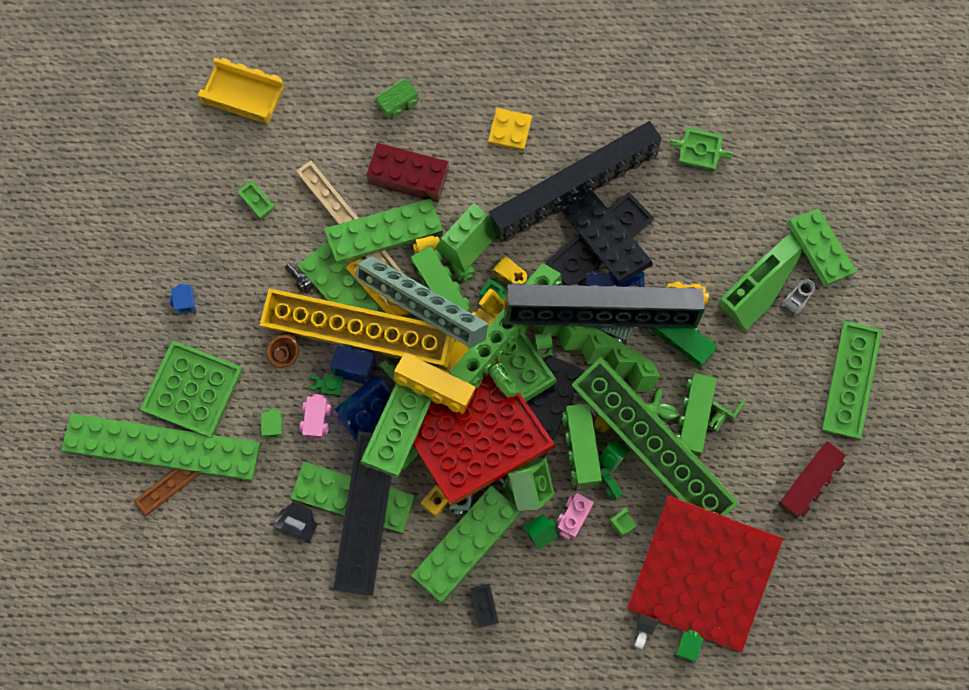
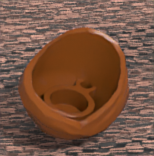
(279, 354)

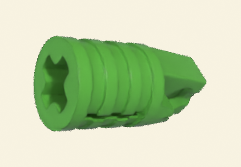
(503, 380)

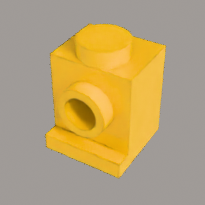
(430, 506)

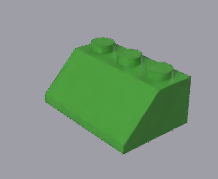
(467, 238)

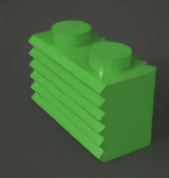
(397, 98)

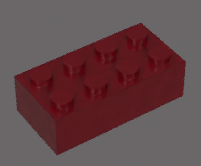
(407, 172)

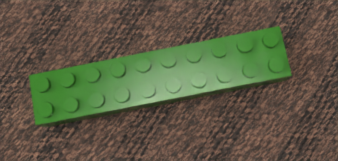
(652, 439)

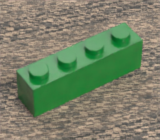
(688, 343)

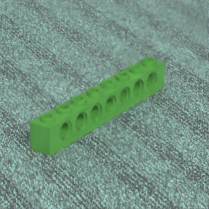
(496, 332)

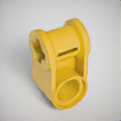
(508, 272)

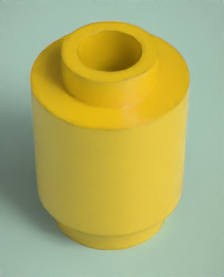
(424, 243)

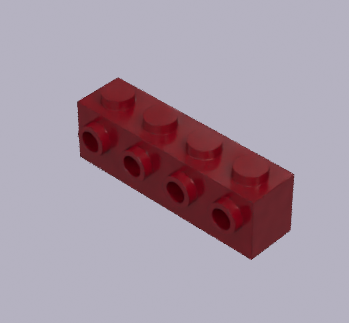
(811, 480)

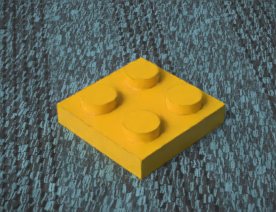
(510, 129)

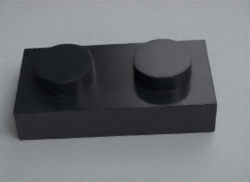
(484, 605)

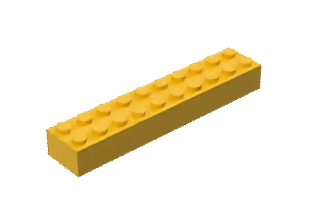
(356, 327)

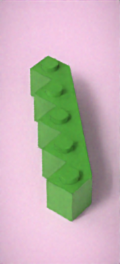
(597, 344)

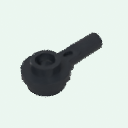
(303, 282)

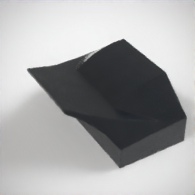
(297, 522)

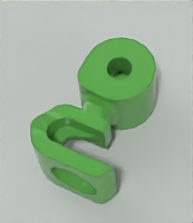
(543, 342)

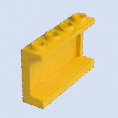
(242, 91)

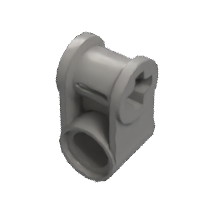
(797, 299)

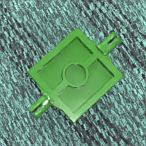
(700, 149)

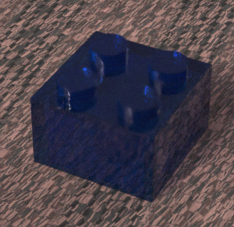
(353, 363)

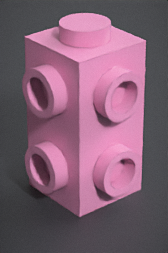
(316, 413)
(574, 517)

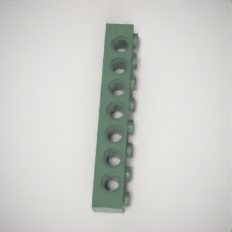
(421, 301)

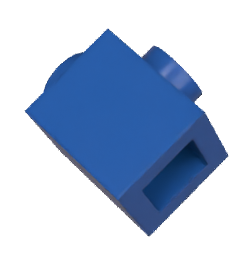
(183, 299)

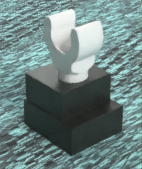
(646, 626)

